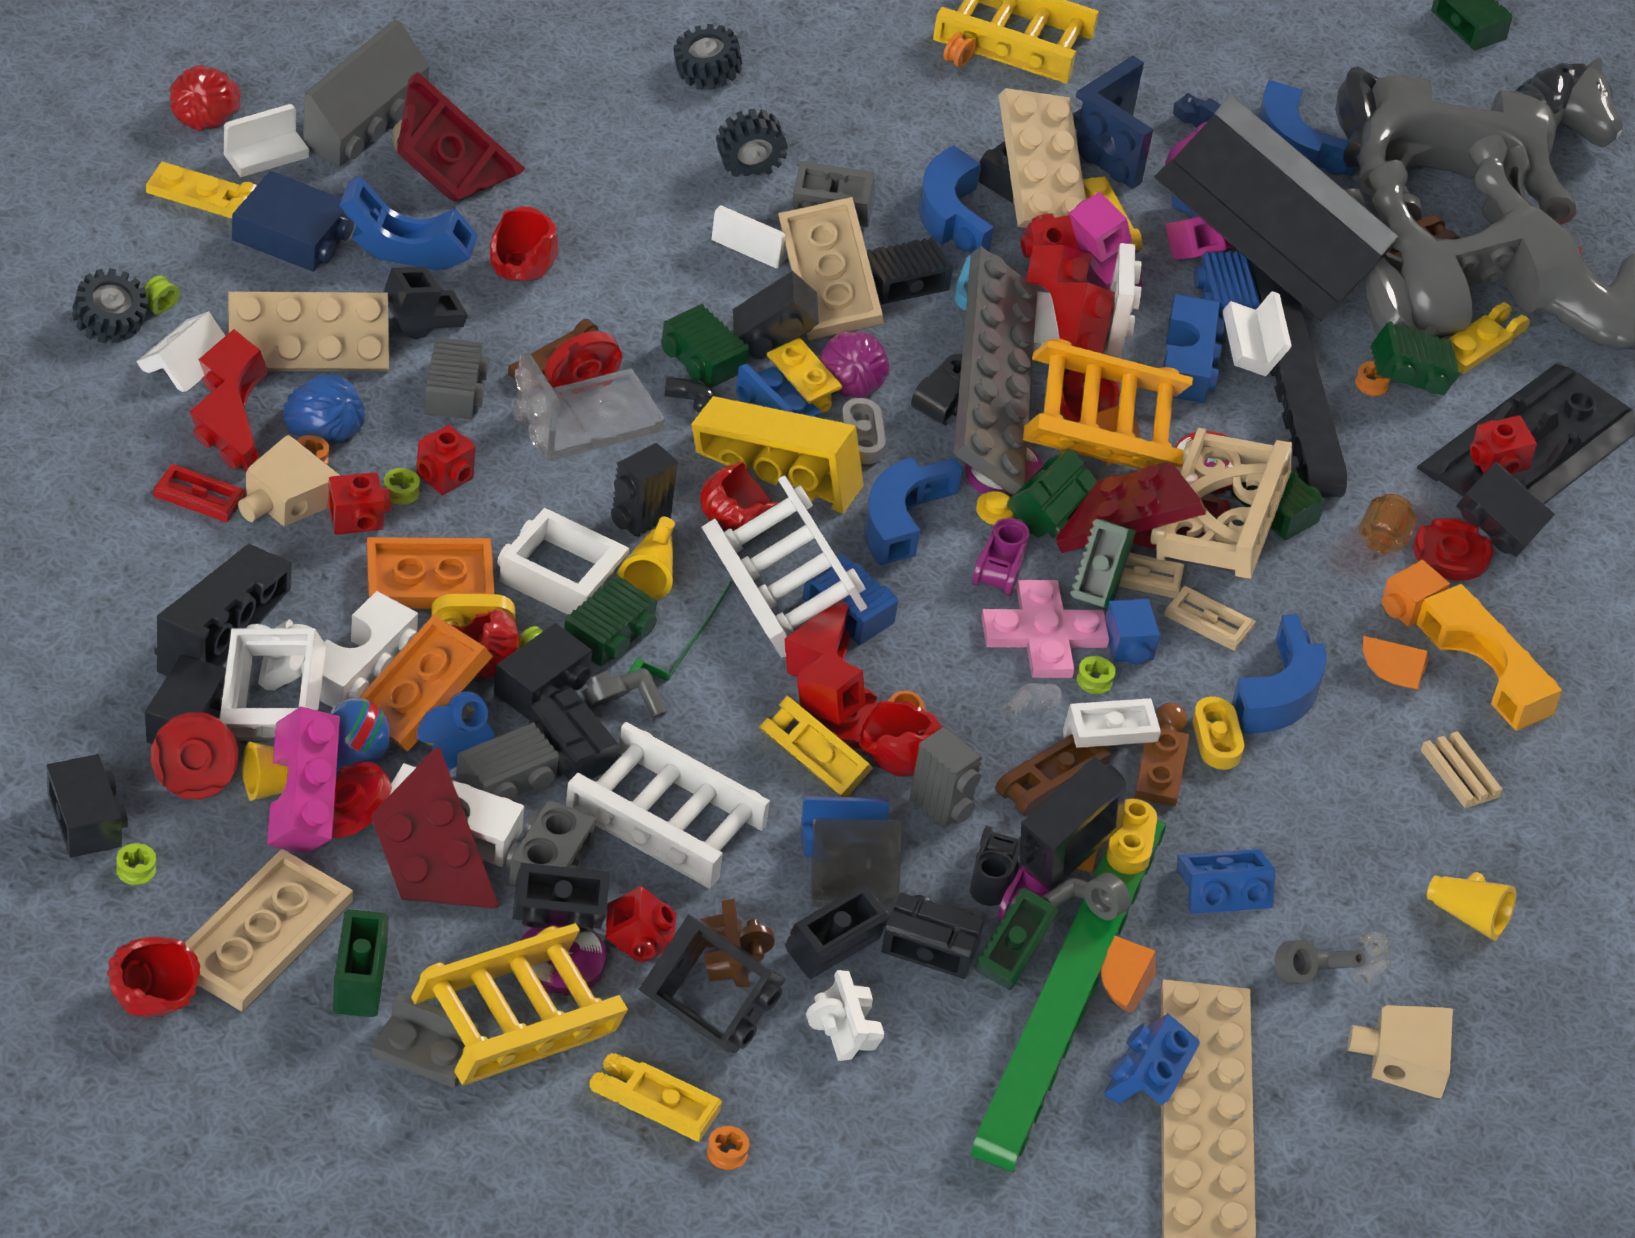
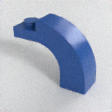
(1281, 113)
(945, 218)
(405, 240)
(887, 525)
(1283, 698)

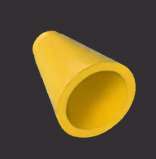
(651, 562)
(259, 772)
(1475, 902)

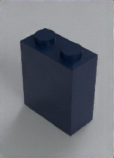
(291, 221)

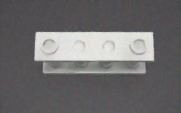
(747, 570)
(653, 835)

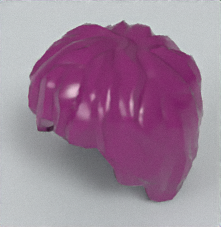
(856, 362)

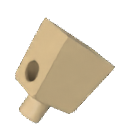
(286, 484)
(1408, 1047)

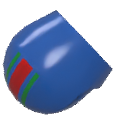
(362, 732)

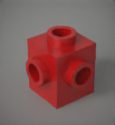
(1048, 231)
(1505, 442)
(445, 459)
(357, 503)
(640, 924)

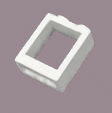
(547, 585)
(261, 640)

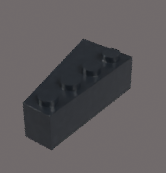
(227, 599)

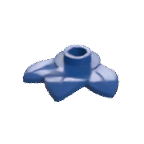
(448, 731)

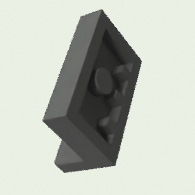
(421, 1040)

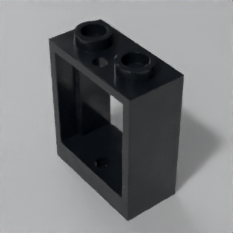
(1073, 823)
(677, 963)

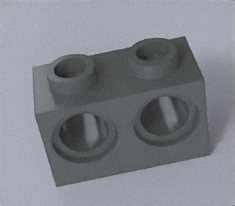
(827, 183)
(553, 838)

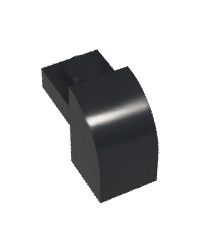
(420, 303)

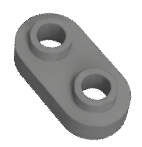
(869, 428)

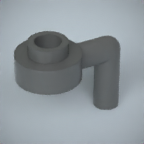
(605, 688)
(1104, 895)
(1299, 962)

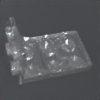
(583, 413)

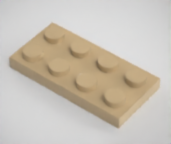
(1041, 154)
(831, 257)
(314, 329)
(265, 928)

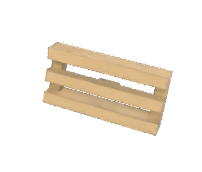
(1143, 580)
(1207, 622)
(1466, 765)

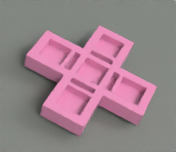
(1045, 628)

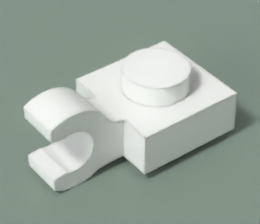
(280, 670)

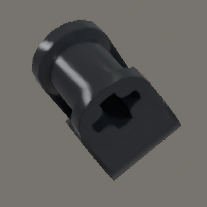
(939, 392)
(994, 867)

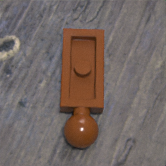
(1164, 760)

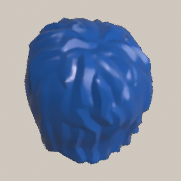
(325, 408)

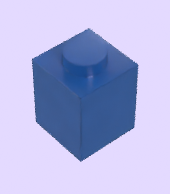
(1132, 630)

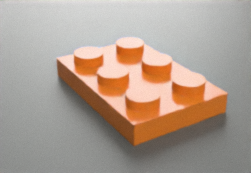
(426, 568)
(425, 676)

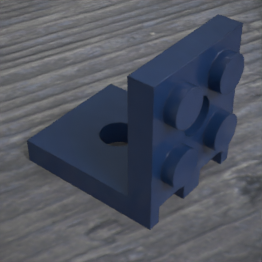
(1109, 113)

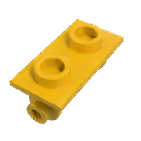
(805, 373)

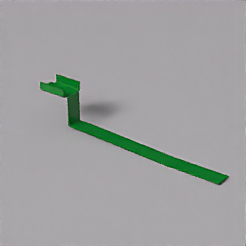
(663, 674)

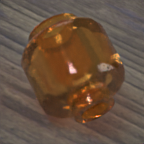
(1388, 523)

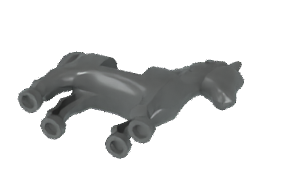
(1524, 248)

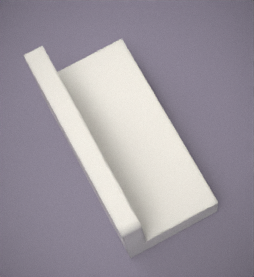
(263, 141)
(749, 237)
(1257, 336)
(181, 350)
(1112, 723)

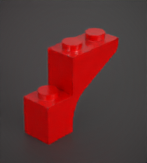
(1079, 307)
(221, 418)
(817, 658)

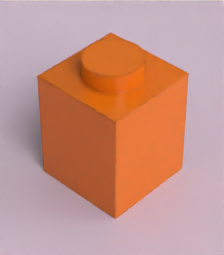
(1409, 588)

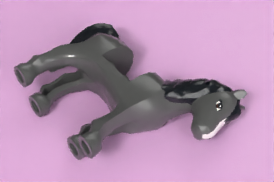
(1400, 122)

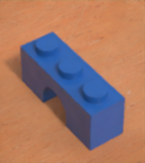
(1192, 344)

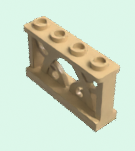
(1241, 545)

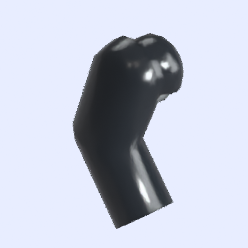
(689, 390)

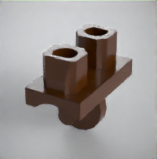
(753, 938)

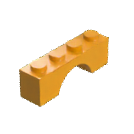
(1461, 623)

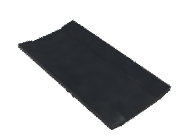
(1277, 208)
(1570, 422)

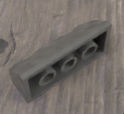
(361, 95)

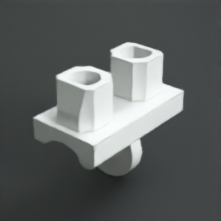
(842, 1015)

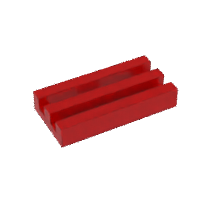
(197, 496)

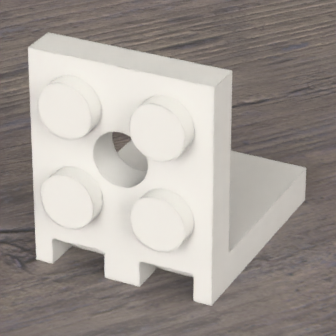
(1126, 298)

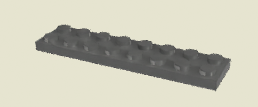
(996, 371)

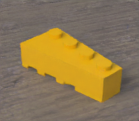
(778, 443)

